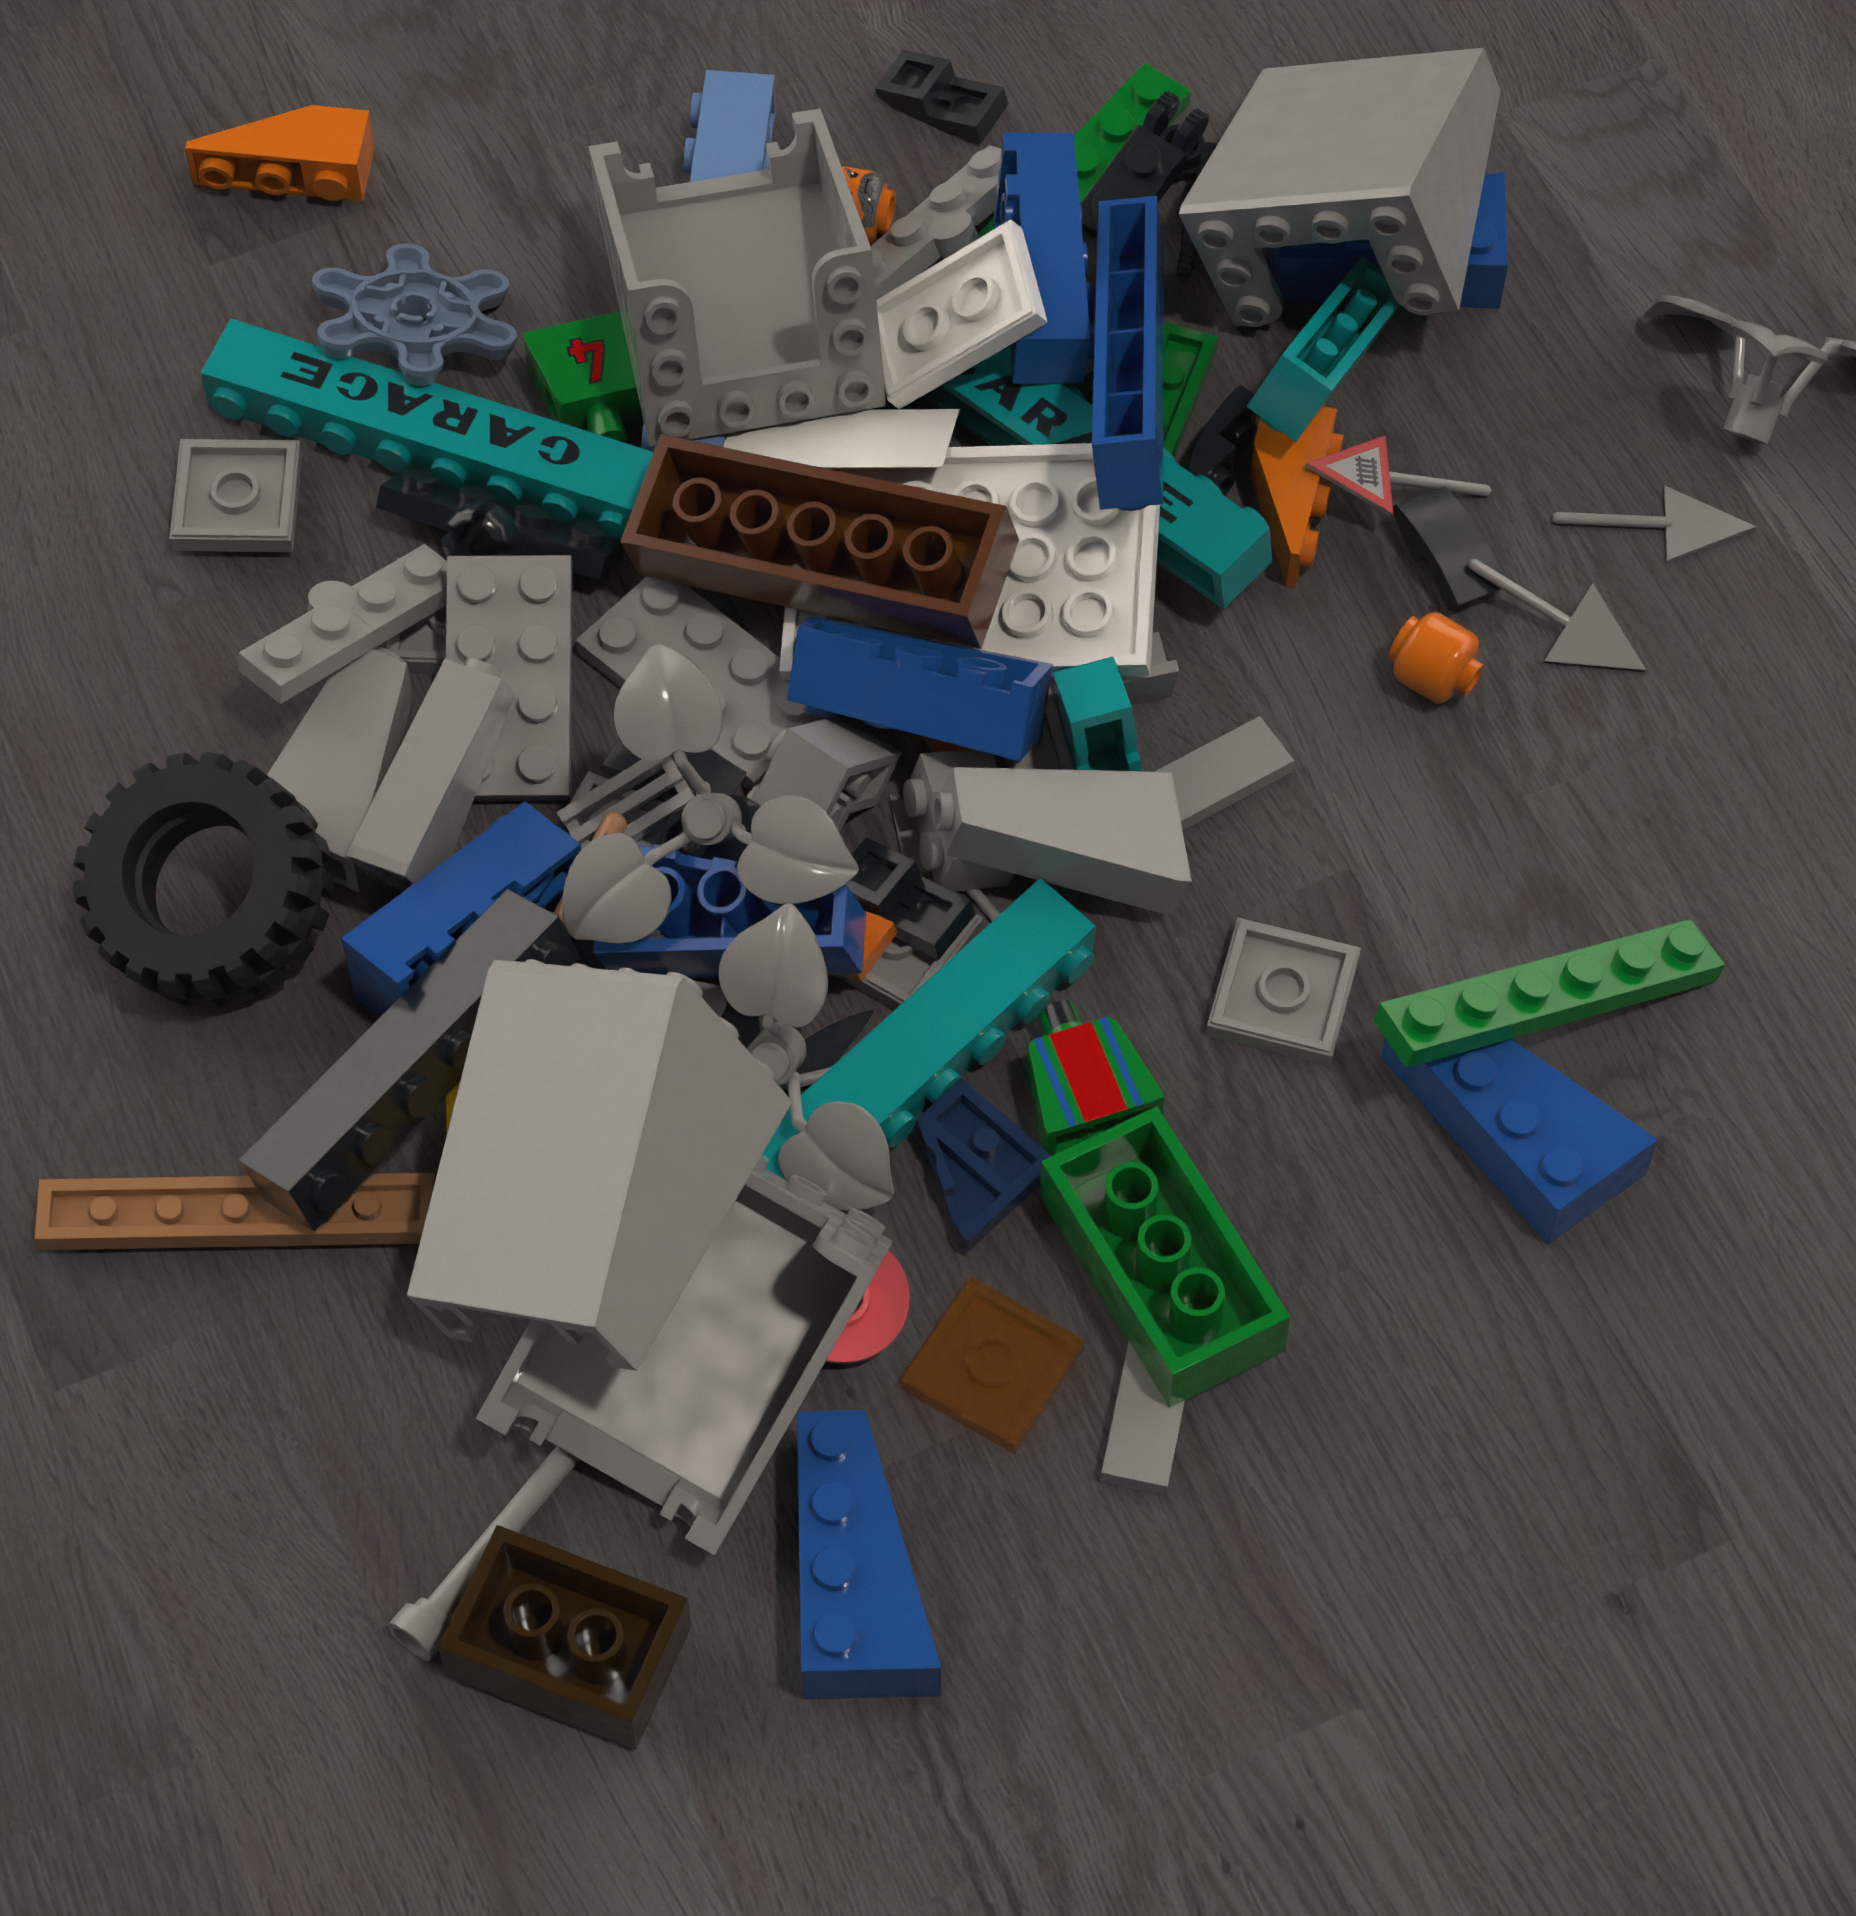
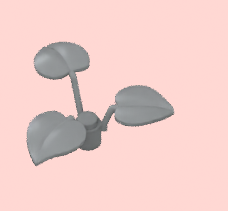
(1759, 400)
(793, 842)
(783, 976)

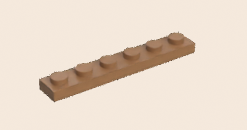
(220, 1213)

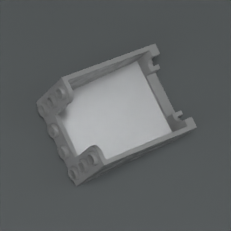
(1349, 155)
(743, 290)
(589, 1154)
(723, 1367)

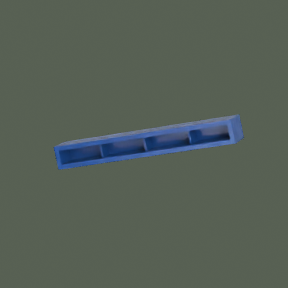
(1129, 355)

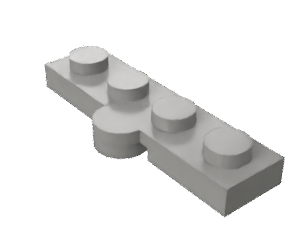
(938, 224)
(346, 623)

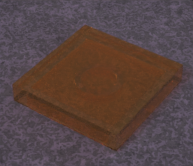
(992, 1365)

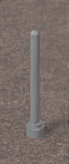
(423, 1624)

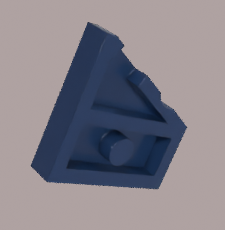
(978, 1161)

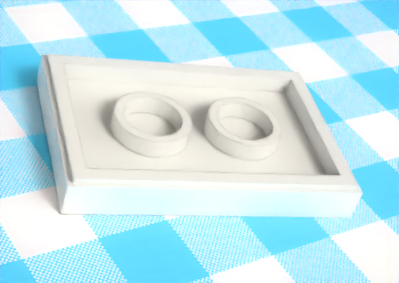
(958, 314)

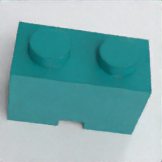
(1097, 717)

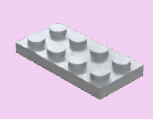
(519, 620)
(732, 660)

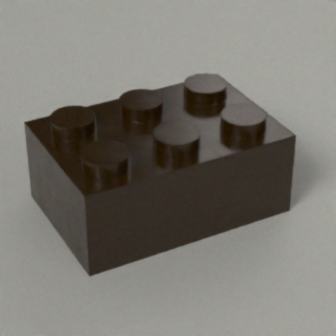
(565, 1636)

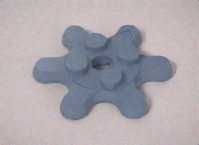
(413, 314)

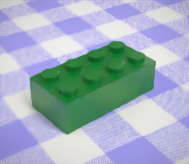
(1164, 1256)

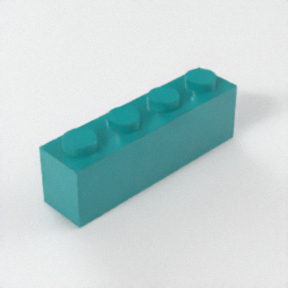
(1325, 351)

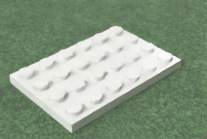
(1078, 573)

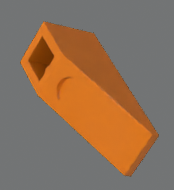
(294, 153)
(1290, 491)

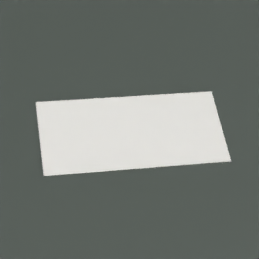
(856, 439)

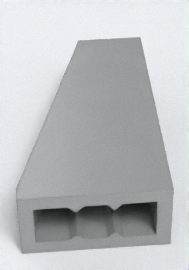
(346, 750)
(433, 775)
(1072, 829)

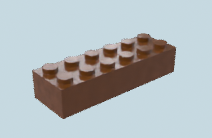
(821, 540)

